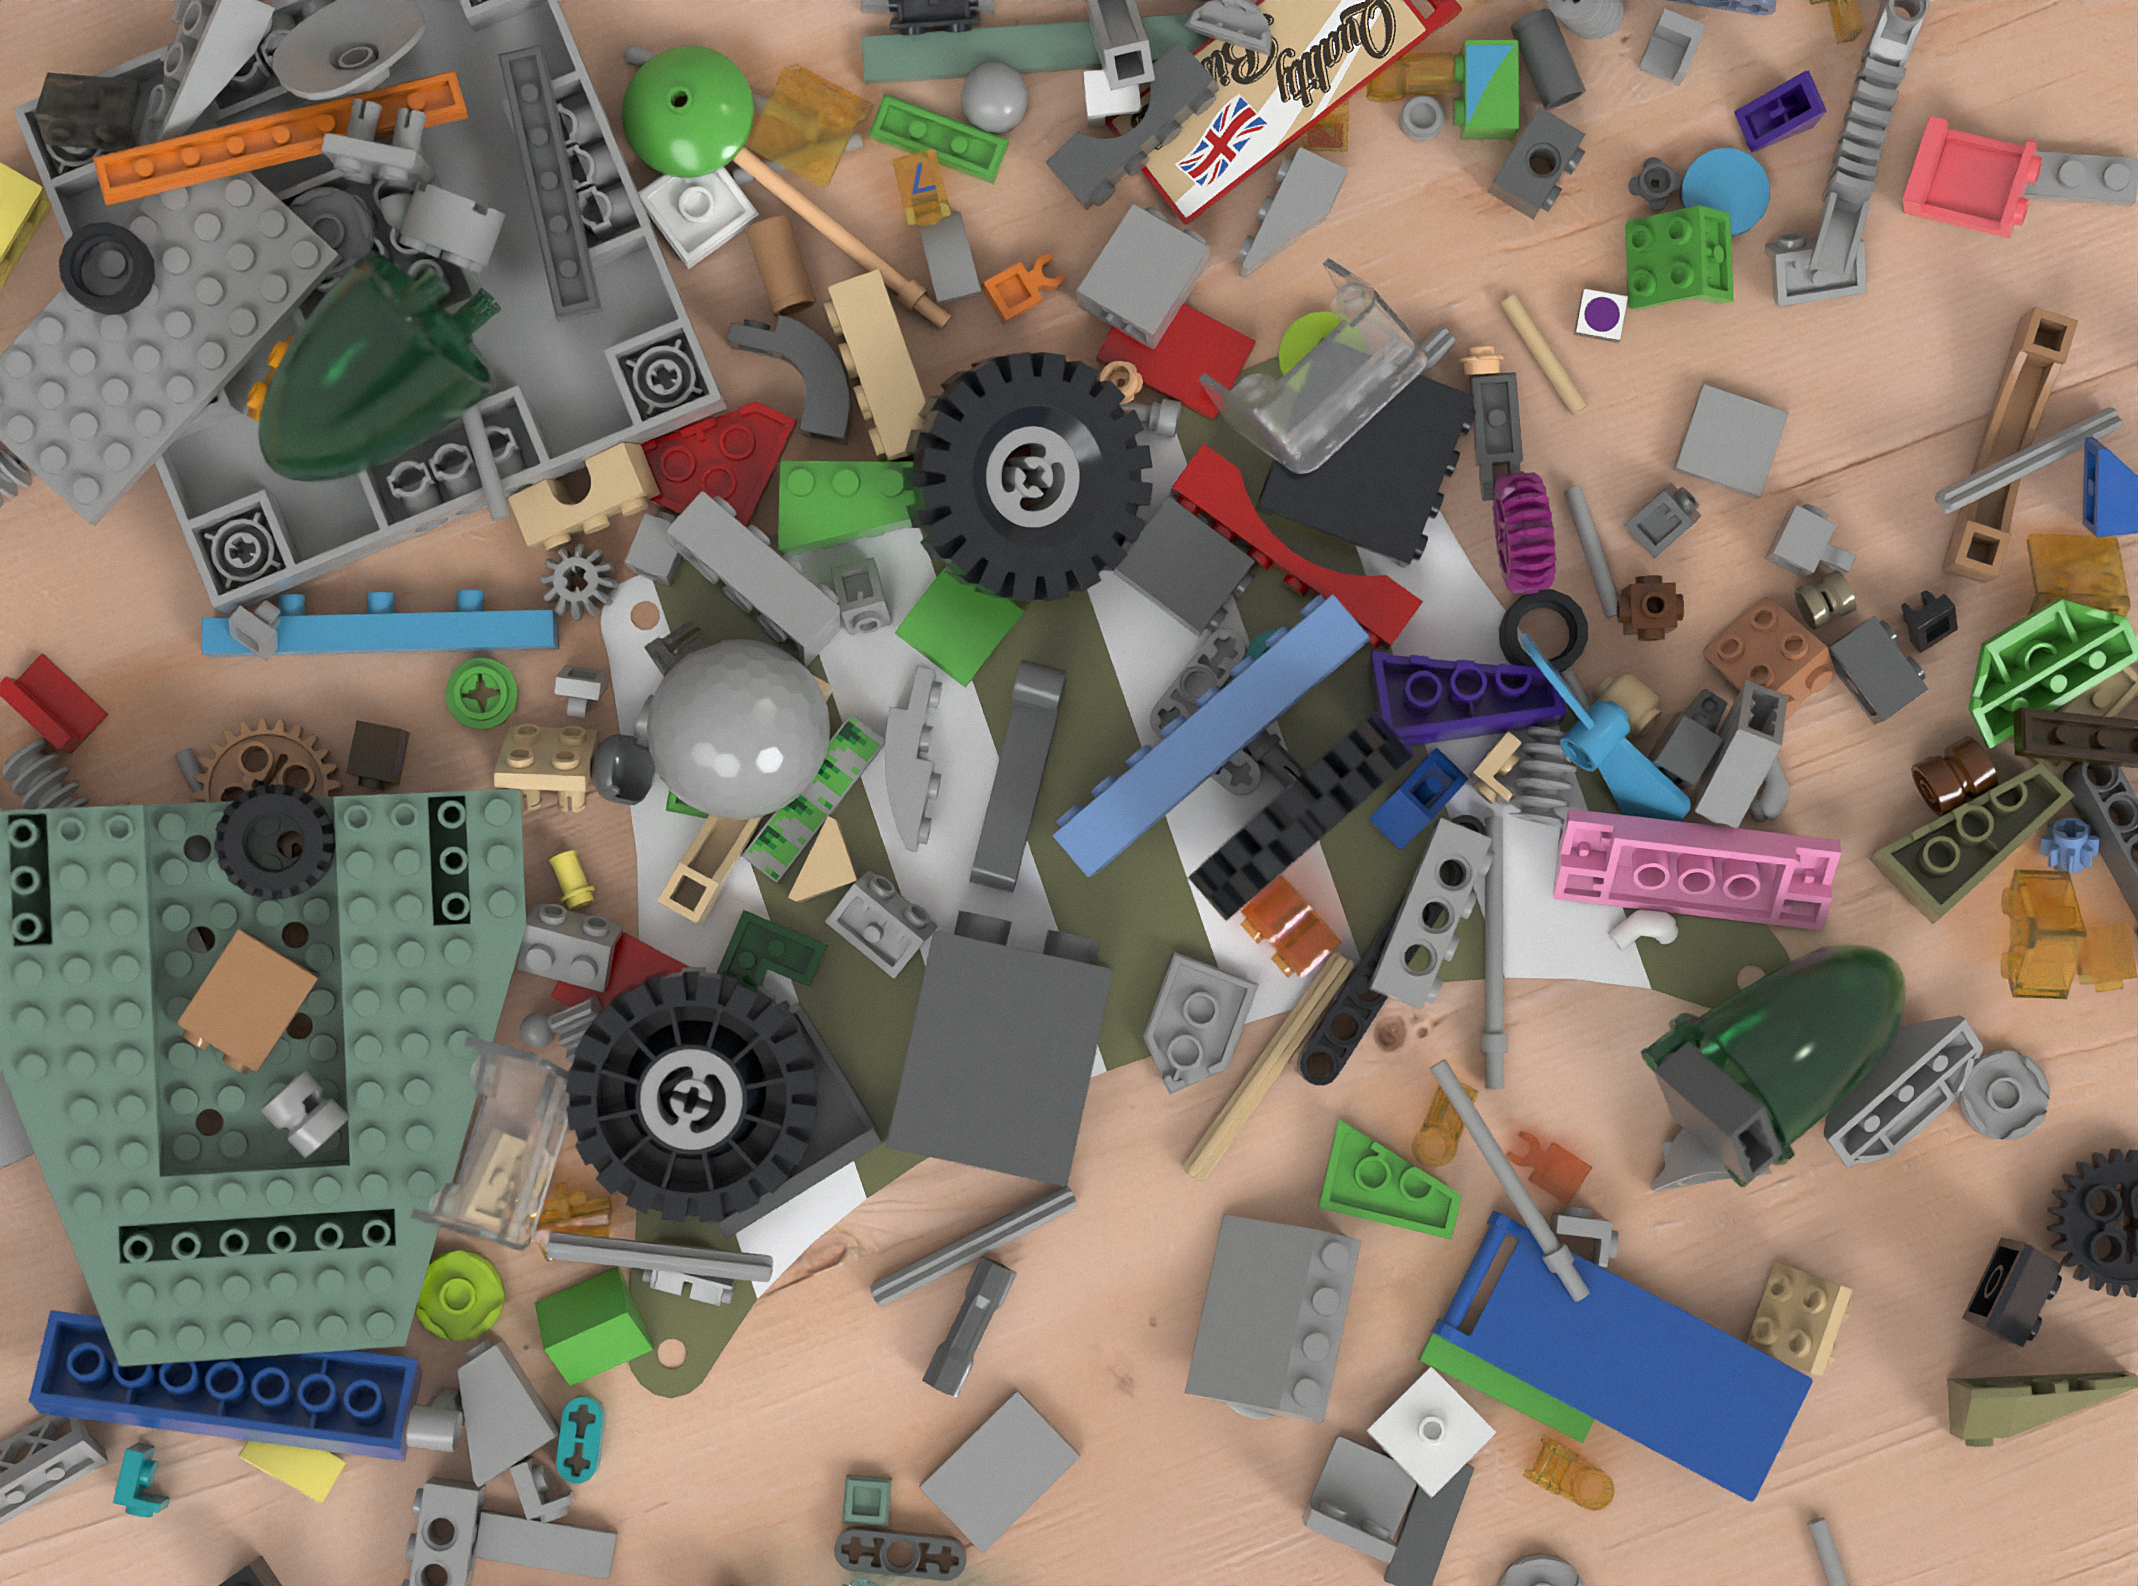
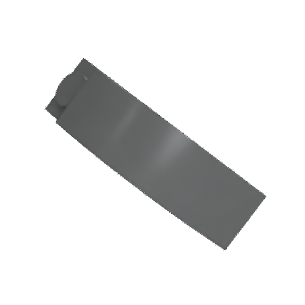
(828, 394)

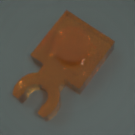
(1554, 1170)

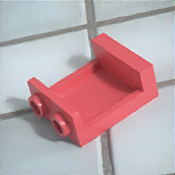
(1971, 180)

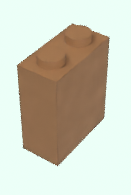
(247, 1002)

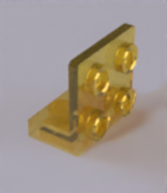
(808, 124)
(2078, 570)

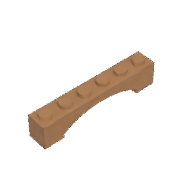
(2024, 388)

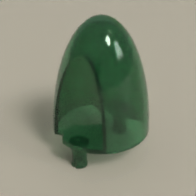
(373, 373)
(1799, 1034)

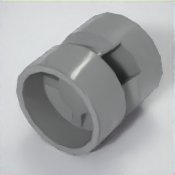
(305, 1113)

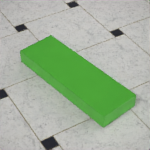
(956, 143)

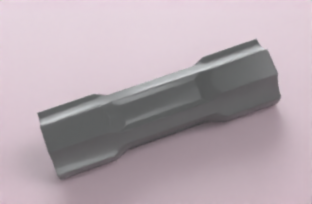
(956, 1354)

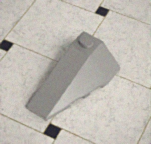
(206, 54)

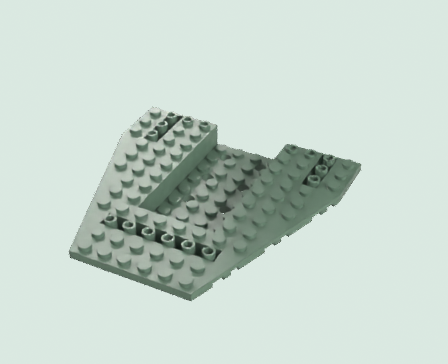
(233, 1233)

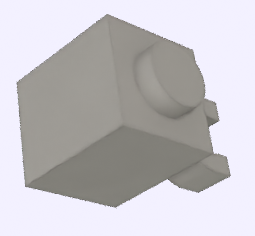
(1804, 543)

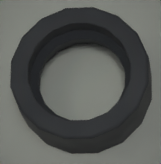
(79, 247)
(1544, 599)

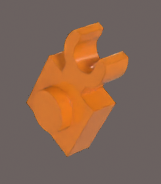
(1017, 291)

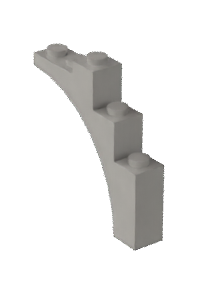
(1120, 42)

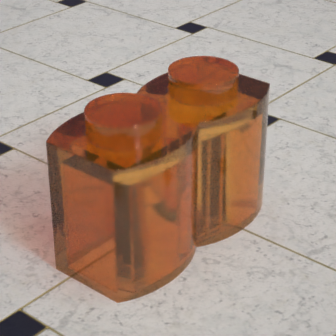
(1289, 928)

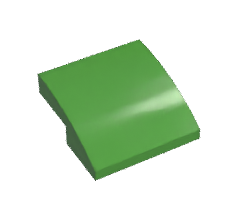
(958, 626)

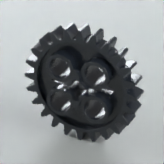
(2082, 1227)

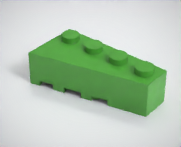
(839, 502)

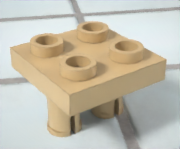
(547, 760)
(1800, 1318)

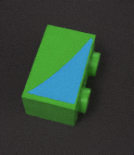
(1487, 89)

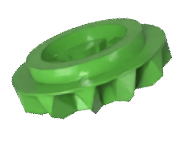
(467, 679)

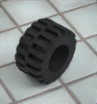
(233, 846)

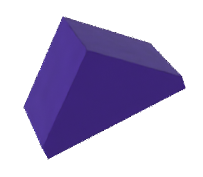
(1781, 112)

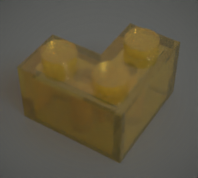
(2043, 934)

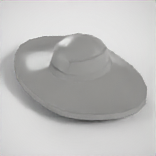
(347, 47)

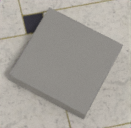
(1731, 441)

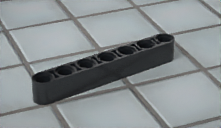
(1347, 1000)

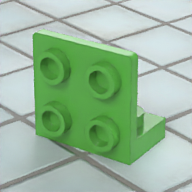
(1679, 257)

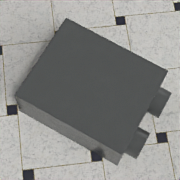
(1001, 1051)

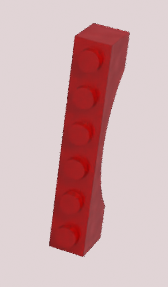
(1218, 494)

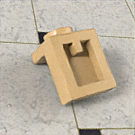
(1497, 760)

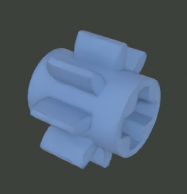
(2069, 845)

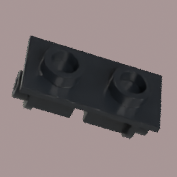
(917, 15)

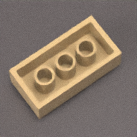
(880, 359)

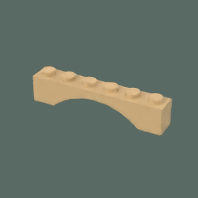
(711, 860)

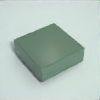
(867, 1500)

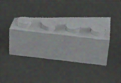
(756, 576)

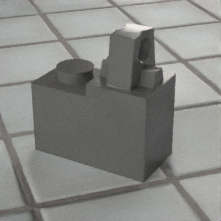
(1689, 740)

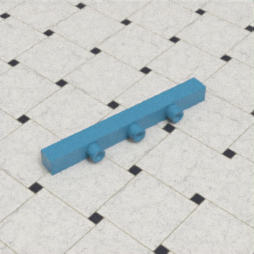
(393, 632)

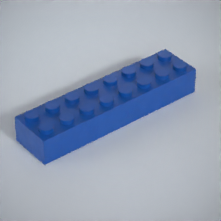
(296, 1400)

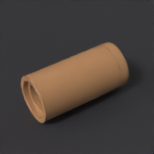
(780, 266)

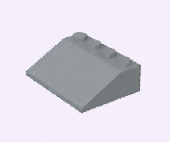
(1273, 1318)

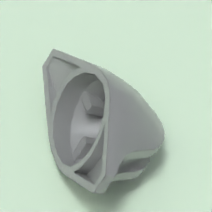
(1689, 1164)

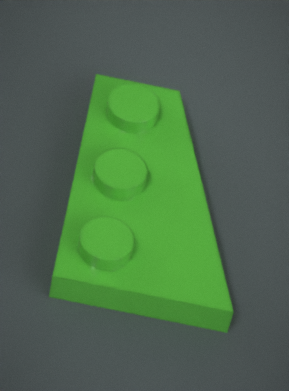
(1384, 1188)

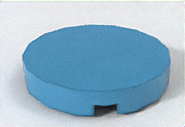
(1729, 183)

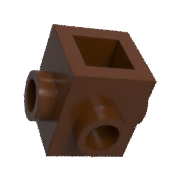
(1636, 617)

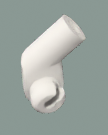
(1644, 923)

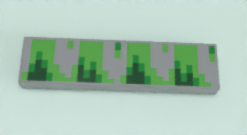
(797, 823)

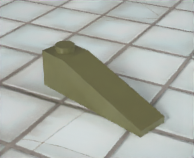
(2013, 1404)

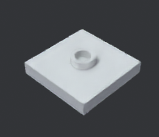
(698, 212)
(1431, 1432)

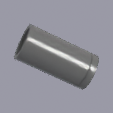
(1548, 59)

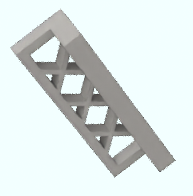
(48, 1464)

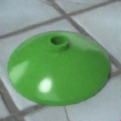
(703, 131)

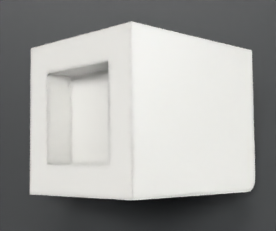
(1103, 101)

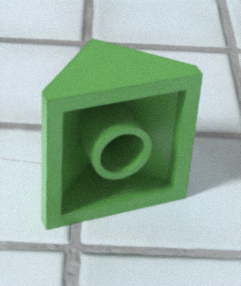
(592, 1327)

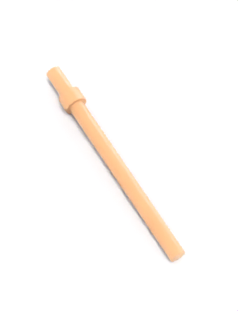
(909, 294)

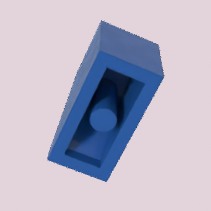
(2108, 492)
(1418, 799)

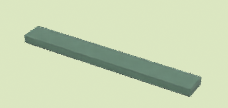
(1022, 47)

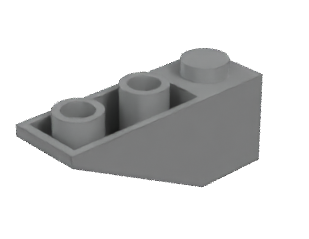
(1299, 206)

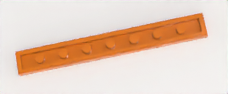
(267, 139)

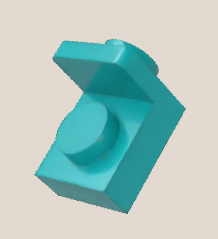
(137, 1473)

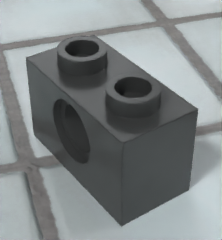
(1544, 138)

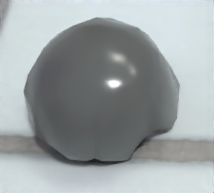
(622, 770)

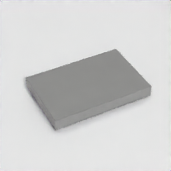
(1000, 1471)

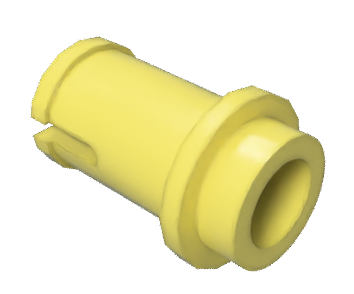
(572, 880)

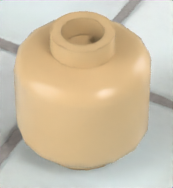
(1635, 698)

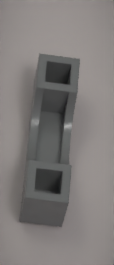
(1094, 165)

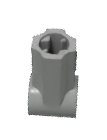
(437, 1423)

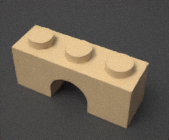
(618, 484)

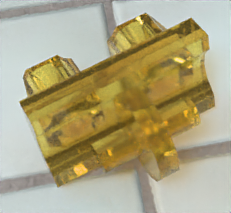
(572, 1214)

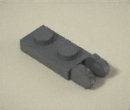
(1495, 426)

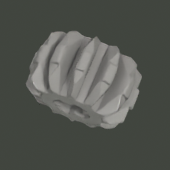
(594, 575)

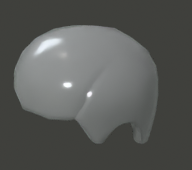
(994, 97)

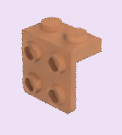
(1772, 652)

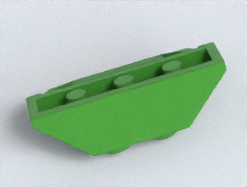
(2046, 663)

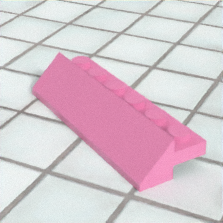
(1695, 869)

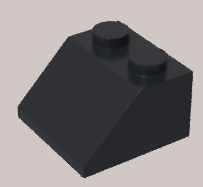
(2014, 1292)

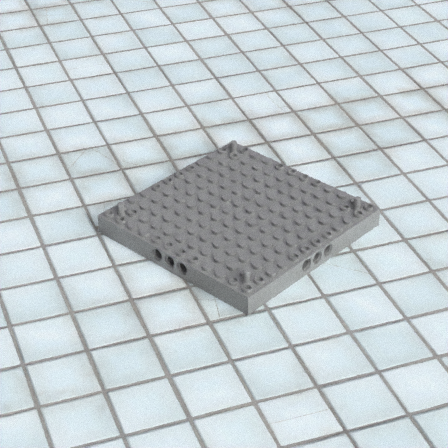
(559, 384)

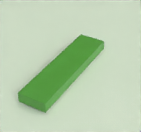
(1504, 1387)

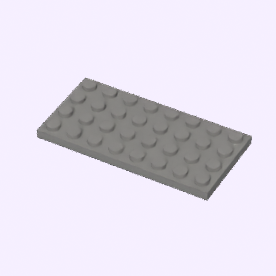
(104, 394)

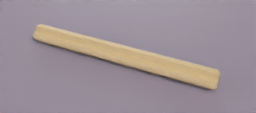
(1268, 1066)

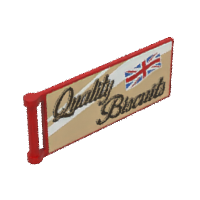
(1267, 102)

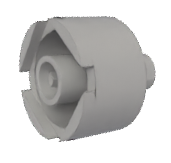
(452, 224)

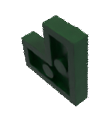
(766, 946)

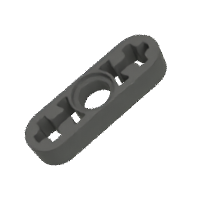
(867, 1539)

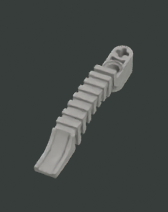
(1863, 135)

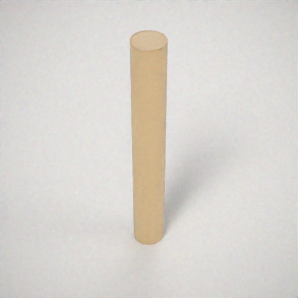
(1543, 354)

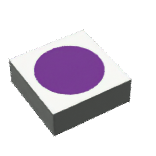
(1600, 315)

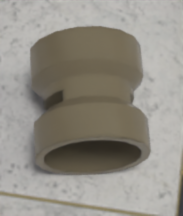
(1825, 599)

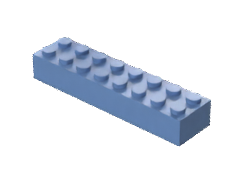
(1211, 736)

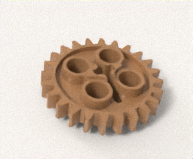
(229, 773)

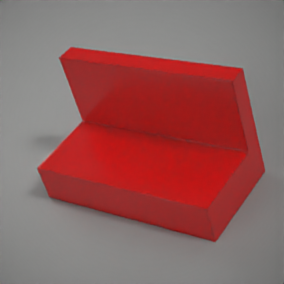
(53, 704)

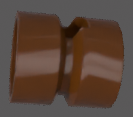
(1960, 773)

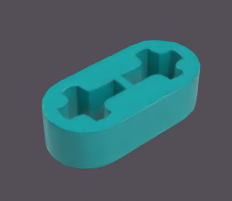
(570, 1436)

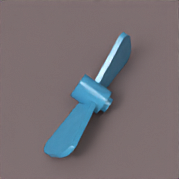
(1601, 743)

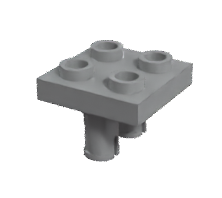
(364, 159)

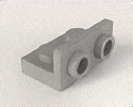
(1797, 284)
(881, 923)

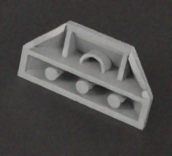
(1903, 1090)

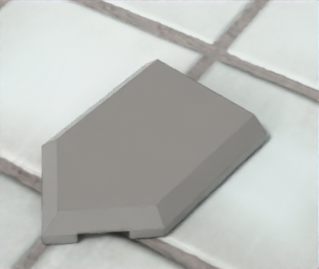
(1196, 1021)

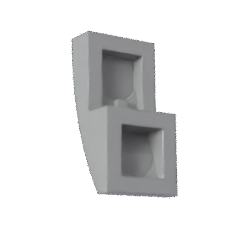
(949, 259)

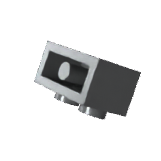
(1876, 669)

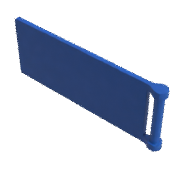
(1630, 1362)

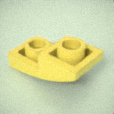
(302, 1468)

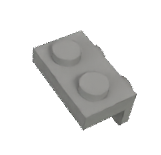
(569, 946)

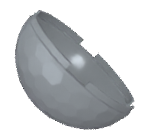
(738, 729)

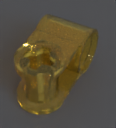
(1567, 1474)

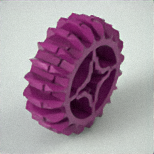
(1524, 532)

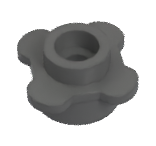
(1667, 179)

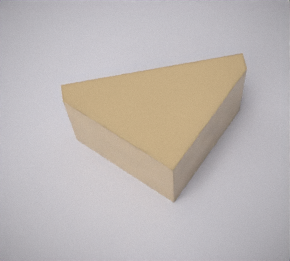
(827, 865)

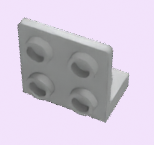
(1359, 1499)

